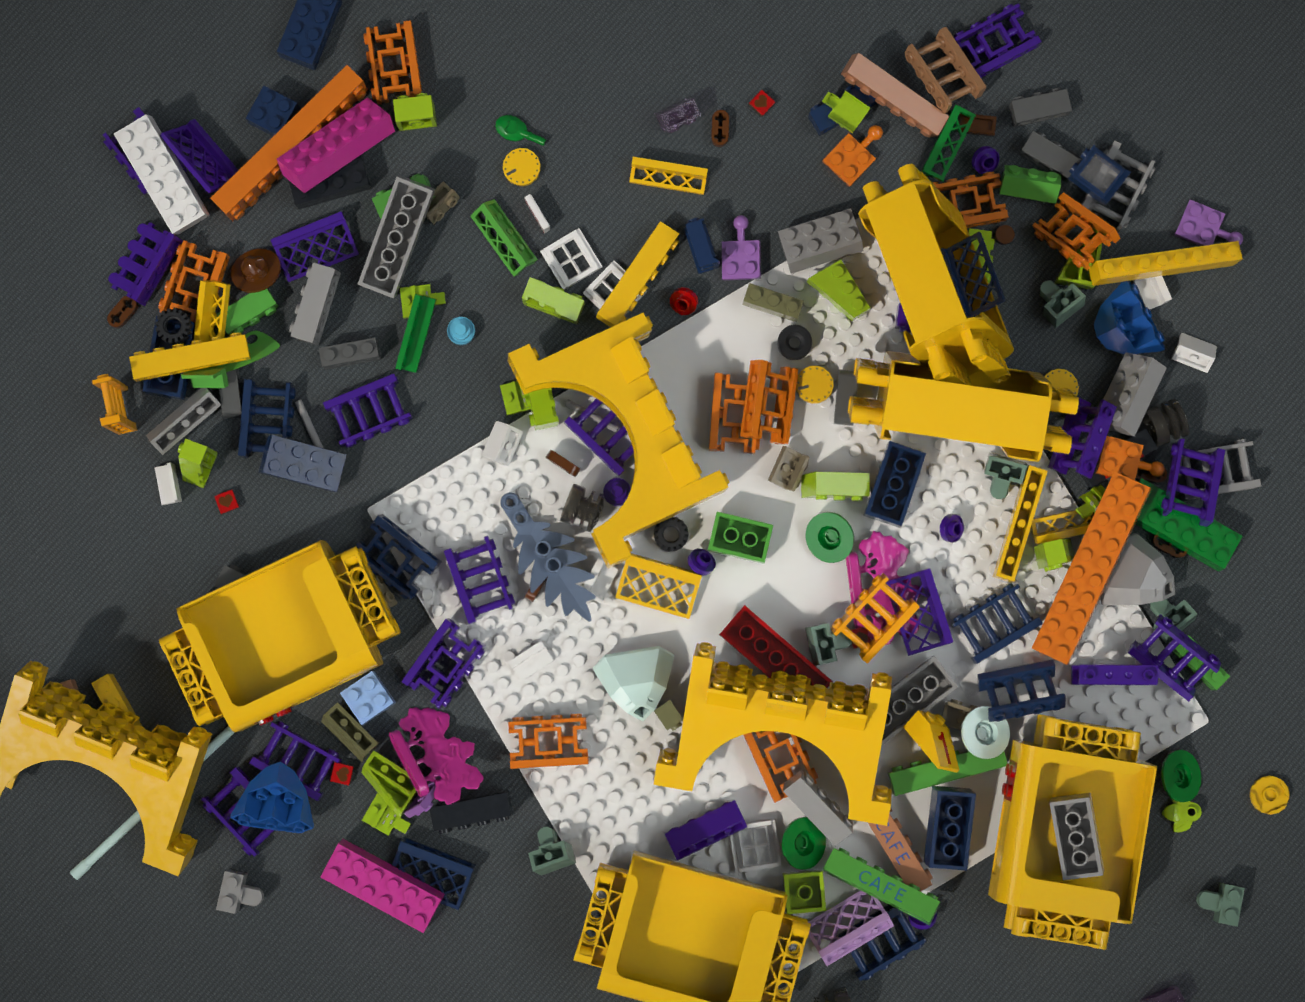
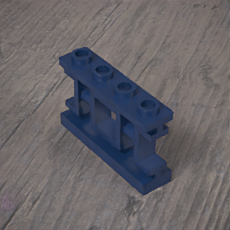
(405, 544)

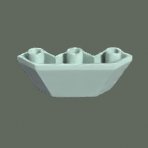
(636, 678)

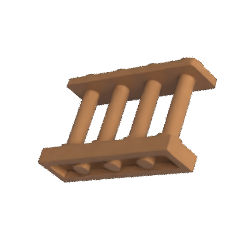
(954, 56)

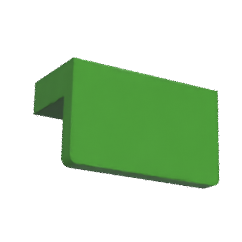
(207, 378)

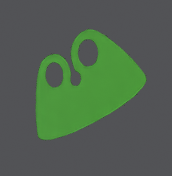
(262, 347)

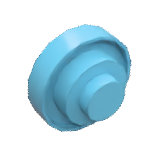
(461, 331)

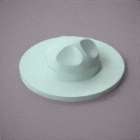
(983, 737)

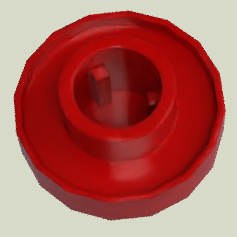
(684, 301)

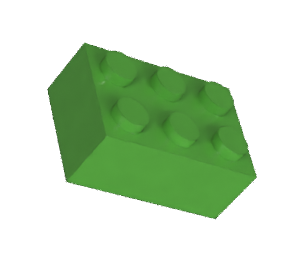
(740, 537)

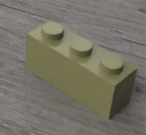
(772, 302)
(669, 715)
(349, 732)

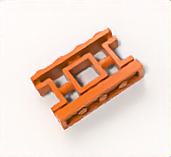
(408, 60)
(962, 187)
(1083, 218)
(180, 273)
(757, 397)
(720, 412)
(548, 756)
(766, 762)

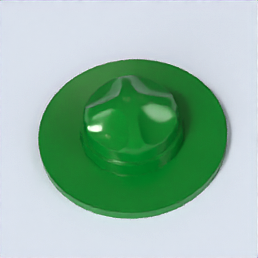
(829, 537)
(1181, 776)
(803, 844)

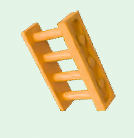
(116, 416)
(881, 636)

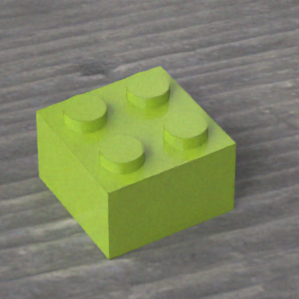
(414, 112)
(804, 891)

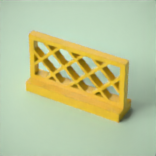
(663, 569)

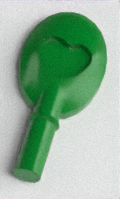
(515, 130)

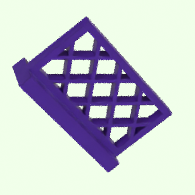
(205, 149)
(313, 230)
(936, 612)

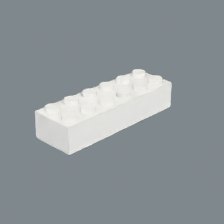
(161, 174)

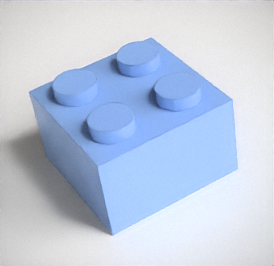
(367, 698)

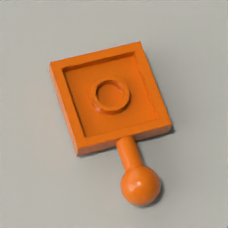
(851, 158)
(1124, 459)

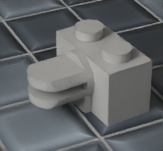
(235, 892)

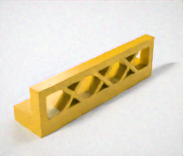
(668, 168)
(206, 310)
(1061, 533)

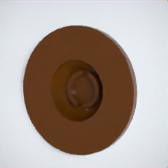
(255, 270)

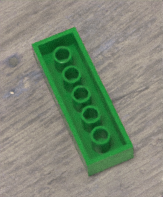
(1208, 544)

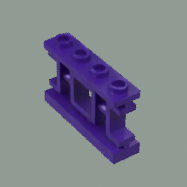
(1002, 54)
(431, 654)

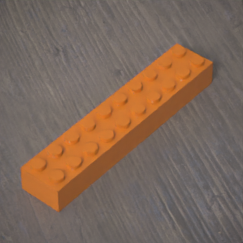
(263, 168)
(1091, 568)

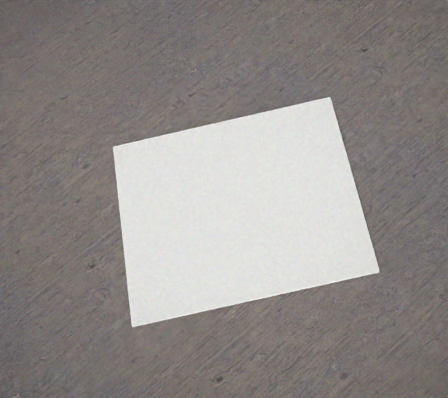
(612, 802)

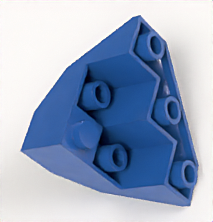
(1126, 324)
(275, 802)

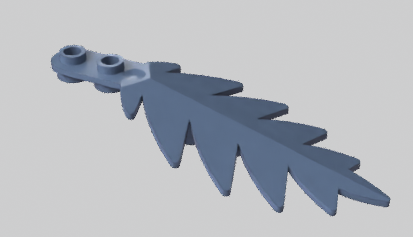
(549, 561)

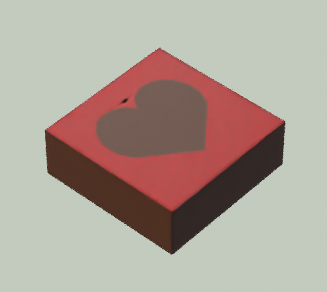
(762, 103)
(227, 501)
(862, 633)
(342, 773)

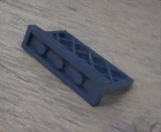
(956, 277)
(440, 859)

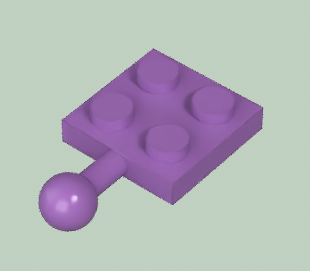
(1202, 225)
(741, 258)
(423, 803)

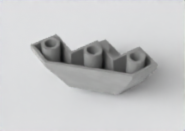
(1139, 576)

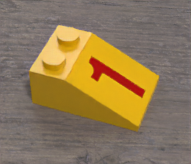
(934, 739)

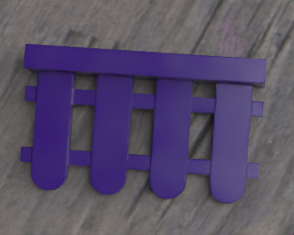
(153, 269)

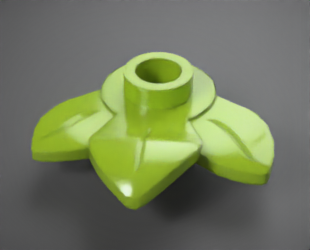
(1179, 814)

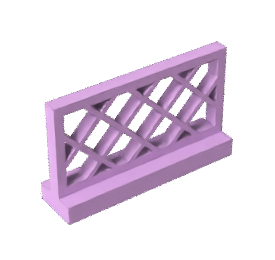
(852, 940)

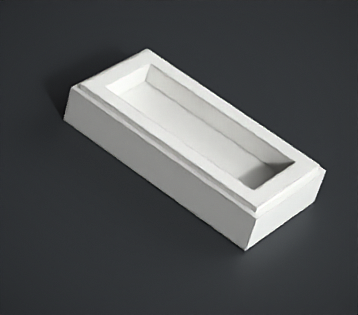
(537, 213)

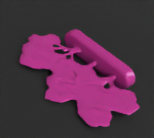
(890, 558)
(442, 755)

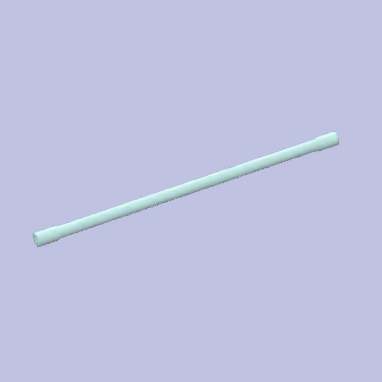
(80, 869)

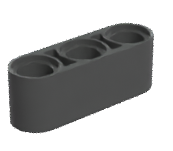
(846, 387)
(231, 396)

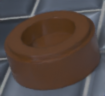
(1004, 235)

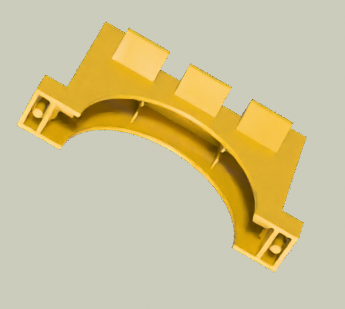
(617, 375)
(838, 720)
(151, 767)

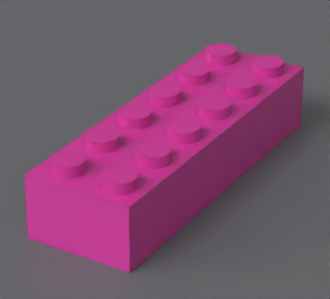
(335, 145)
(382, 885)

